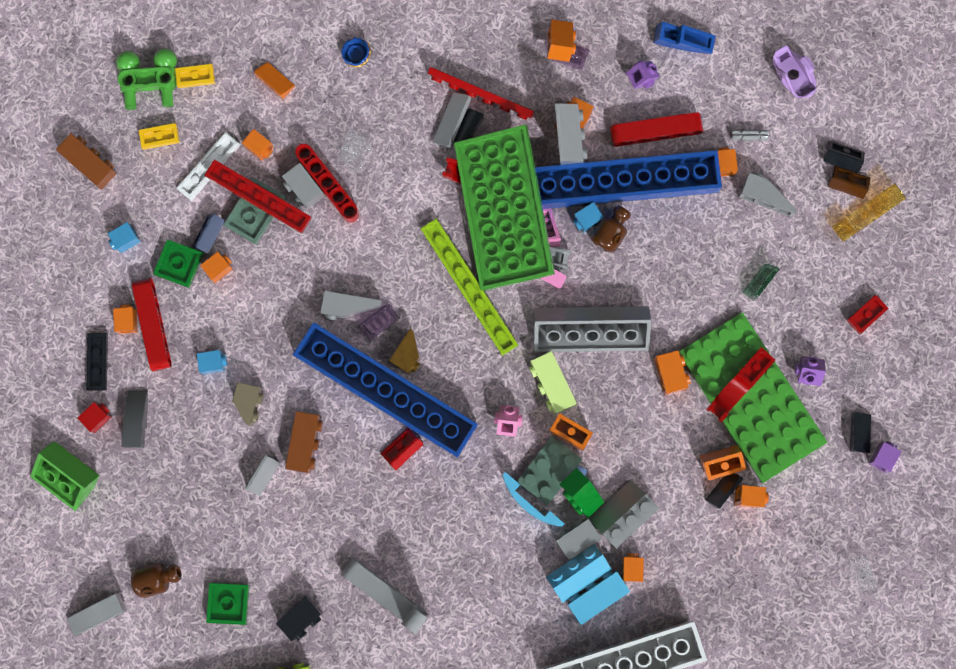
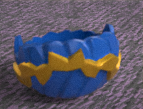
(356, 52)

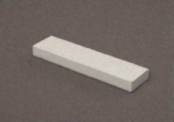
(195, 179)

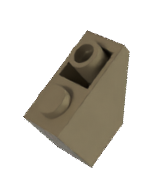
(247, 401)

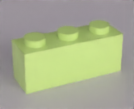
(552, 383)

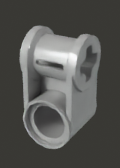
(556, 254)

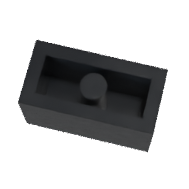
(299, 619)

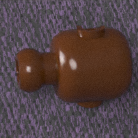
(610, 230)
(154, 579)

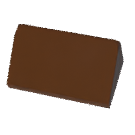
(849, 182)

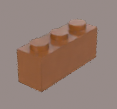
(86, 160)
(304, 442)

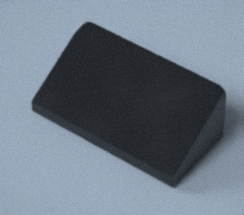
(469, 125)
(844, 156)
(860, 432)
(723, 490)

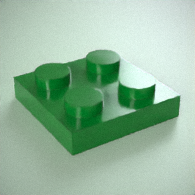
(178, 264)
(227, 603)

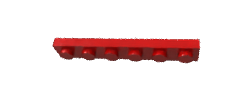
(488, 97)
(258, 196)

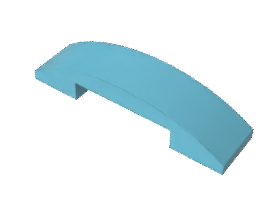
(549, 518)

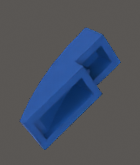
(684, 38)

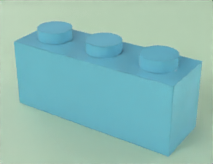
(578, 573)
(598, 596)

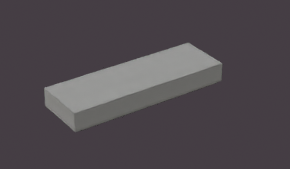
(451, 120)

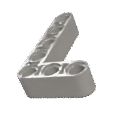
(379, 590)

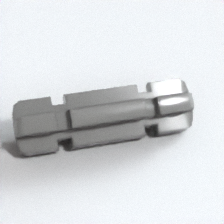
(749, 135)

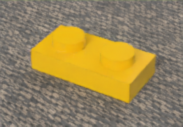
(195, 76)
(159, 136)

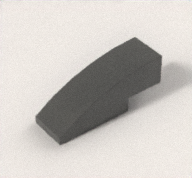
(135, 420)

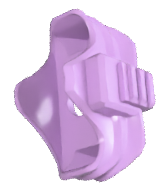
(787, 60)

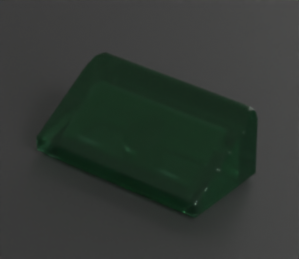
(760, 281)

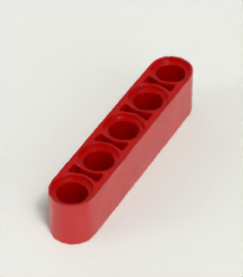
(656, 129)
(323, 175)
(151, 324)

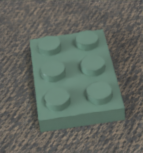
(249, 220)
(548, 470)

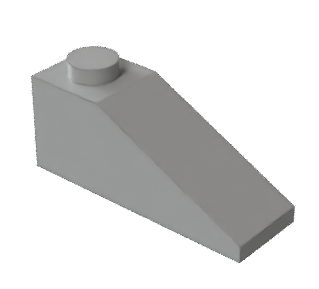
(764, 193)
(342, 305)

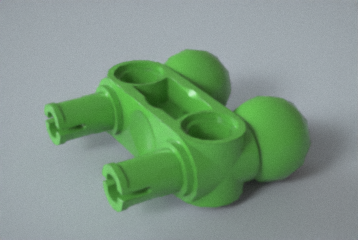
(147, 78)

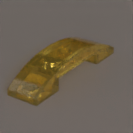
(869, 212)

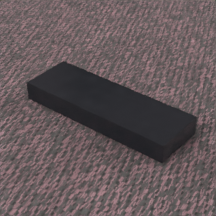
(97, 361)

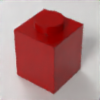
(95, 416)

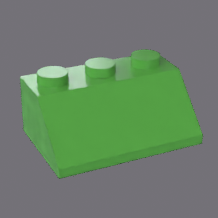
(64, 475)

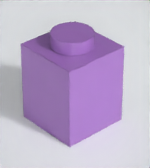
(885, 456)

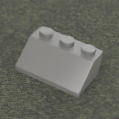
(570, 134)
(623, 514)

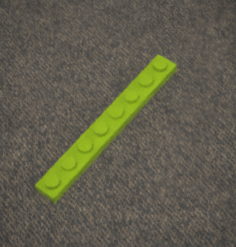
(469, 287)

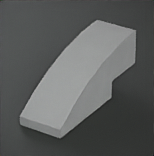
(96, 614)

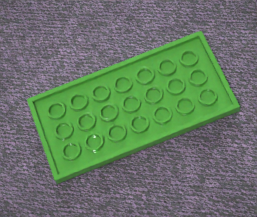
(504, 208)
(770, 418)

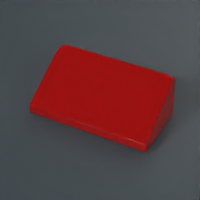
(402, 448)

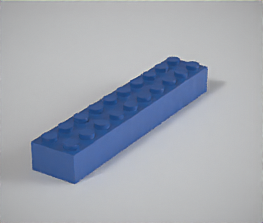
(629, 179)
(385, 390)

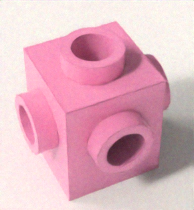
(508, 420)

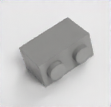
(303, 186)
(577, 539)

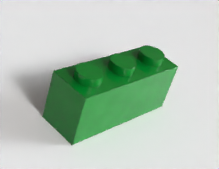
(581, 493)

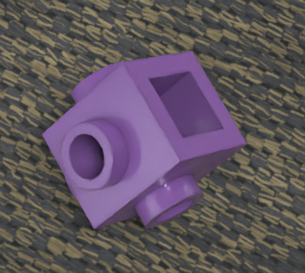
(643, 74)
(810, 370)

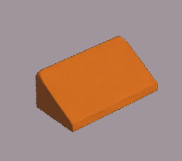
(274, 80)

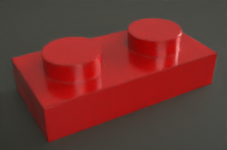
(867, 314)

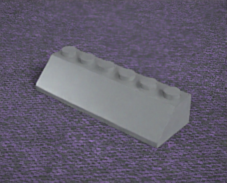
(592, 329)

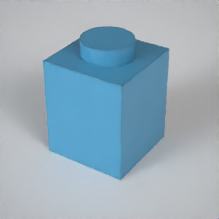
(587, 218)
(123, 238)
(211, 362)

